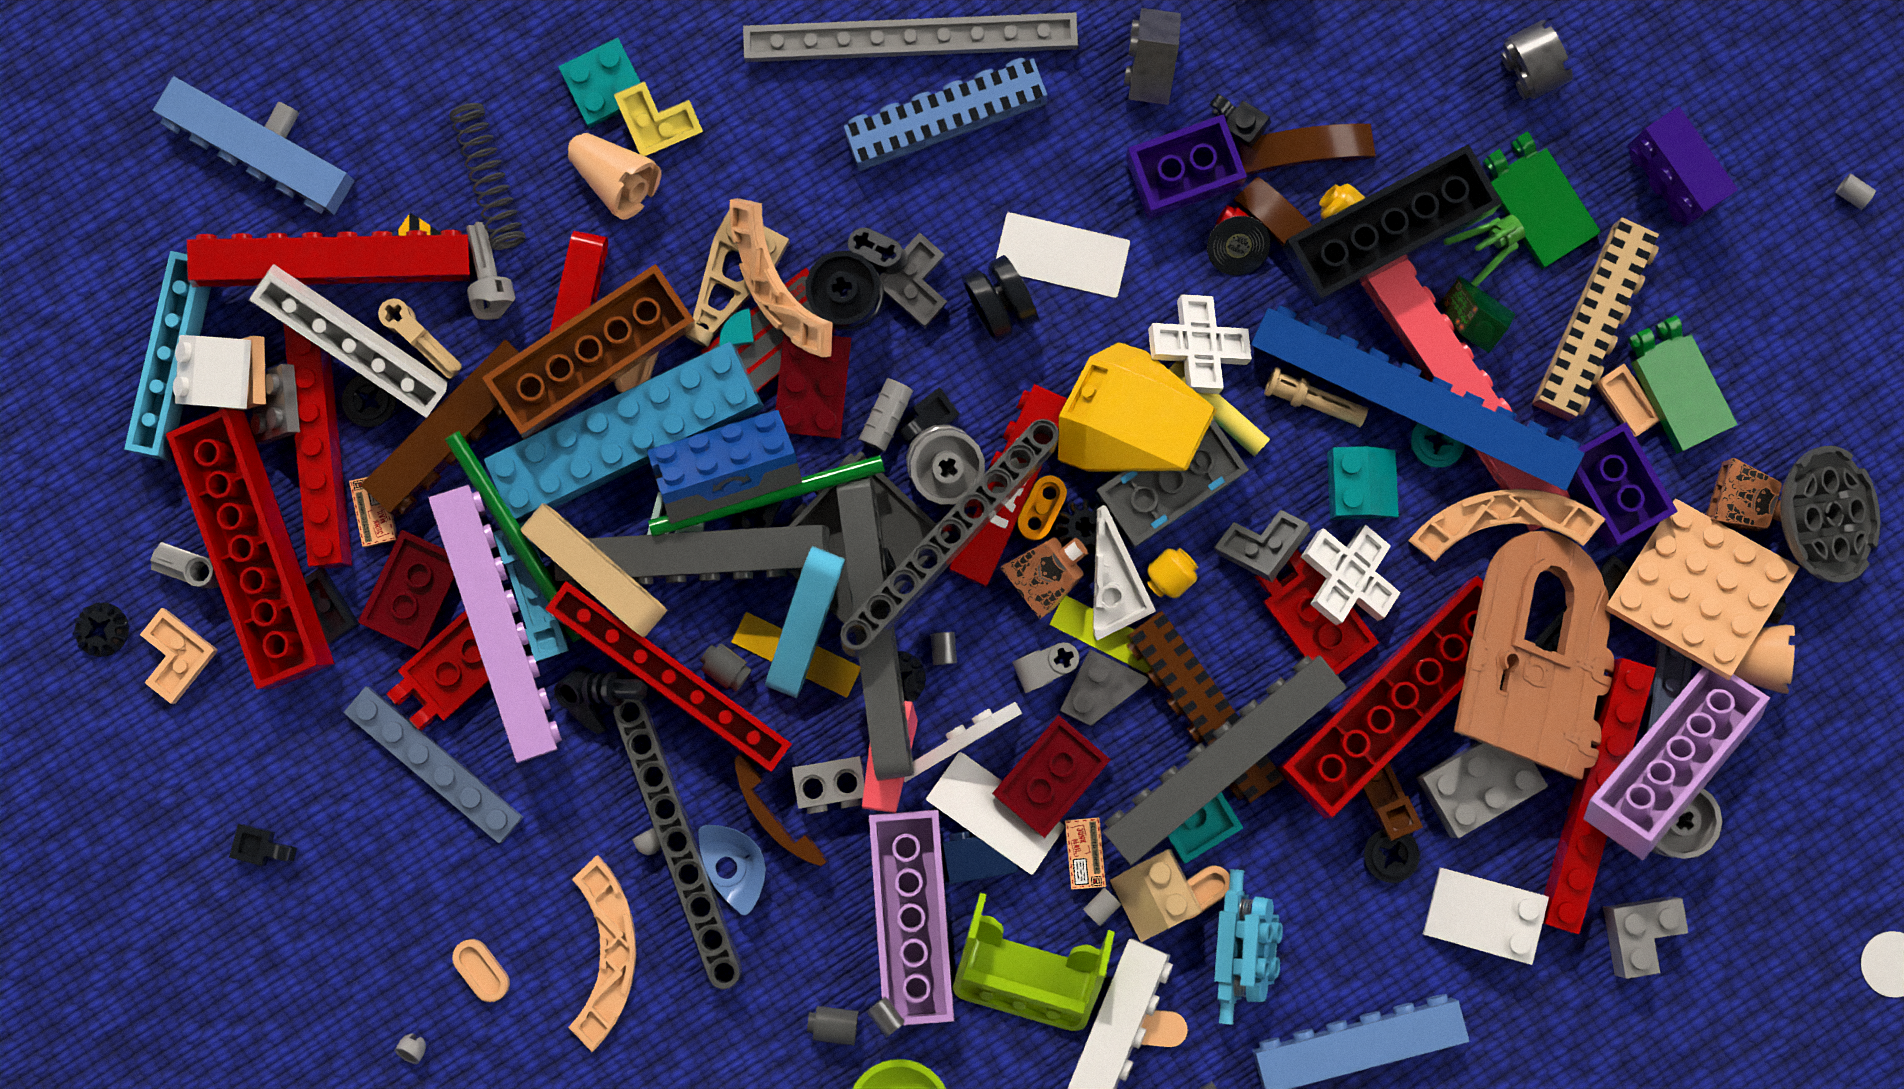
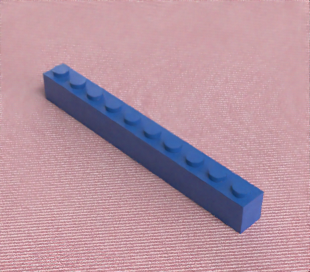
(1417, 398)

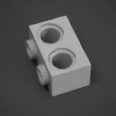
(829, 774)

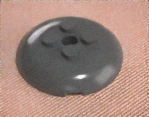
(1830, 514)

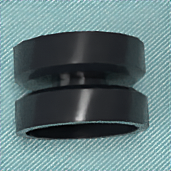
(842, 271)
(1003, 297)

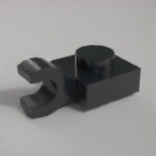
(1244, 122)
(930, 411)
(257, 844)

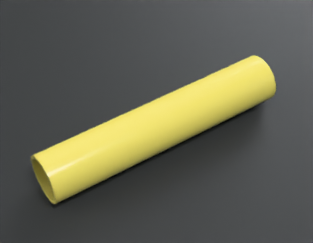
(1230, 418)

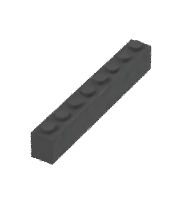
(710, 553)
(1224, 759)

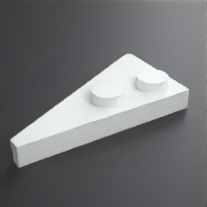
(1117, 585)
(960, 737)

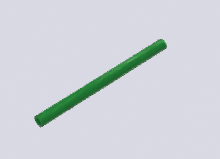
(809, 484)
(505, 519)

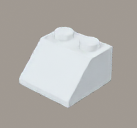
(212, 371)

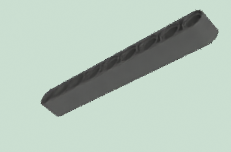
(943, 552)
(881, 664)
(678, 859)

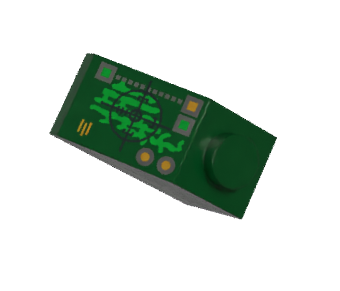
(1476, 314)

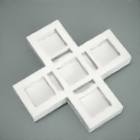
(1199, 343)
(1350, 575)

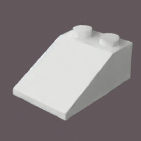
(1486, 915)

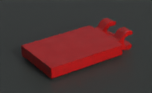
(1306, 626)
(442, 674)

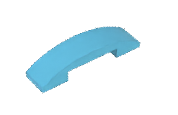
(543, 631)

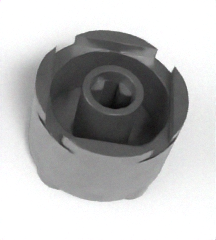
(1537, 60)

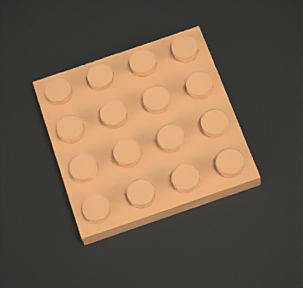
(1702, 589)

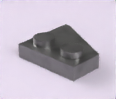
(1100, 688)

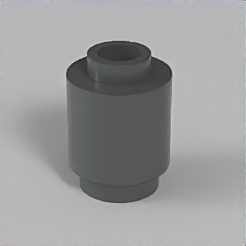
(725, 667)

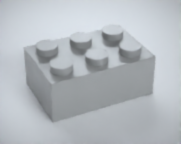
(1478, 786)

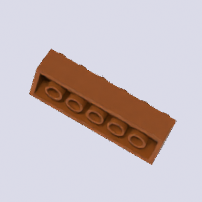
(589, 351)

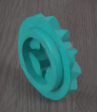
(1424, 449)

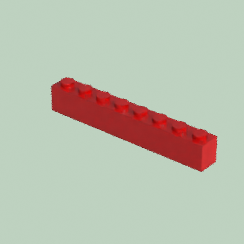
(329, 259)
(319, 455)
(668, 677)
(1580, 842)

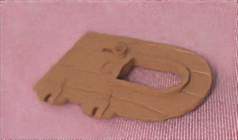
(1545, 695)

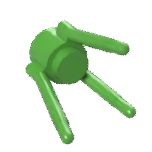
(1503, 234)

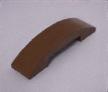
(1307, 146)
(1272, 210)
(748, 781)
(1390, 805)

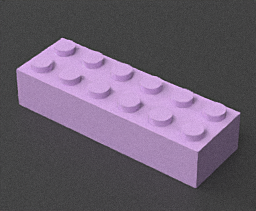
(1675, 760)
(911, 915)

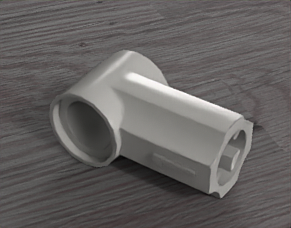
(183, 565)

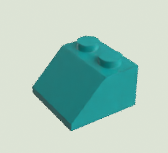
(1362, 483)

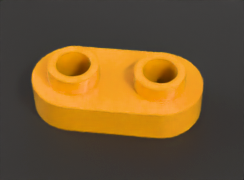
(1042, 508)

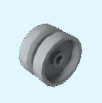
(945, 443)
(1696, 830)

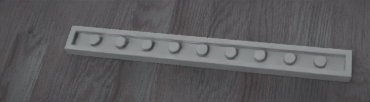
(910, 37)

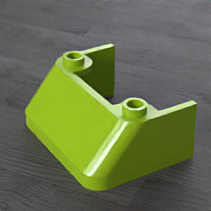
(1029, 979)

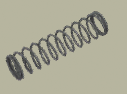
(495, 243)

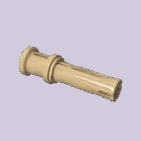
(1300, 392)

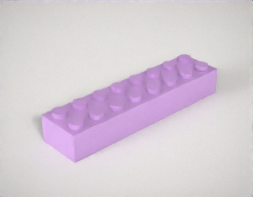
(493, 624)

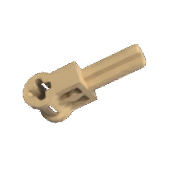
(418, 336)

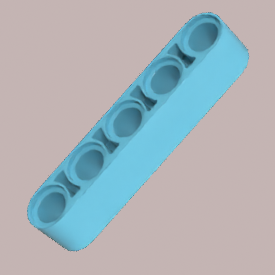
(804, 622)

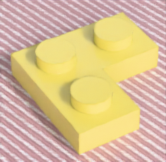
(651, 128)

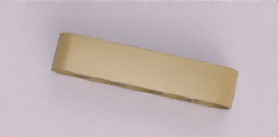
(593, 570)

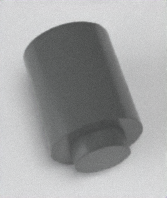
(833, 1025)

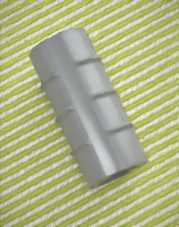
(885, 415)

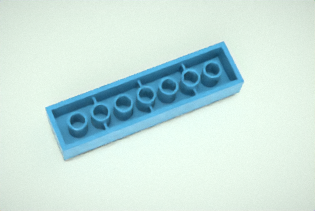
(619, 431)

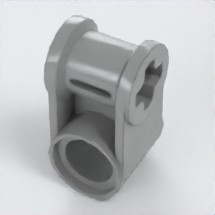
(1040, 669)

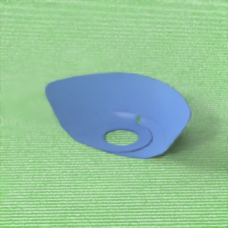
(746, 885)

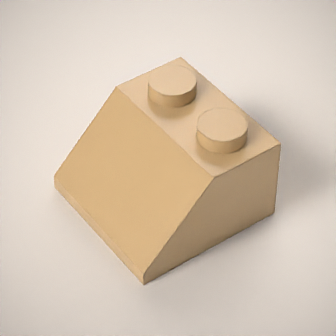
(1155, 895)

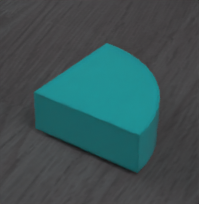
(738, 329)

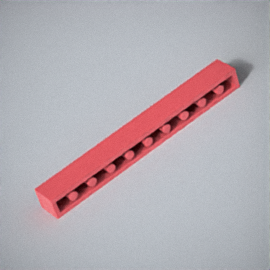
(1439, 353)

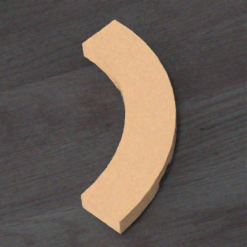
(767, 288)
(1502, 508)
(616, 953)

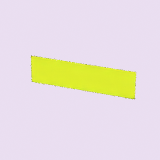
(1077, 621)

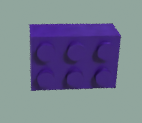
(1185, 167)
(1681, 167)
(1620, 486)

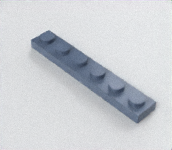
(433, 764)

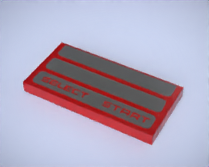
(764, 356)

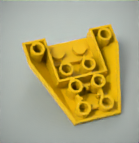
(1131, 415)

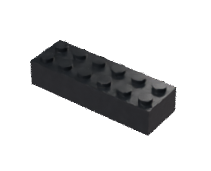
(1391, 225)

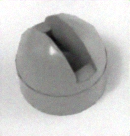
(647, 842)
(410, 1049)

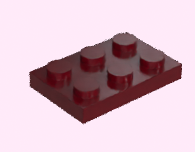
(813, 388)
(410, 591)
(1051, 776)

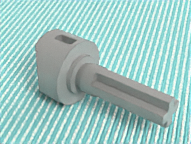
(489, 287)

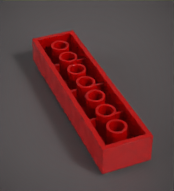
(250, 549)
(1387, 707)

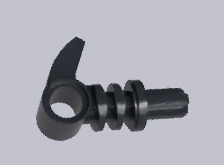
(584, 688)

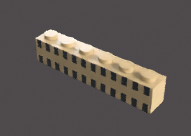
(1596, 320)

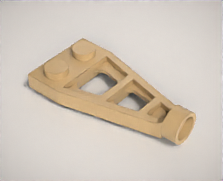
(713, 274)

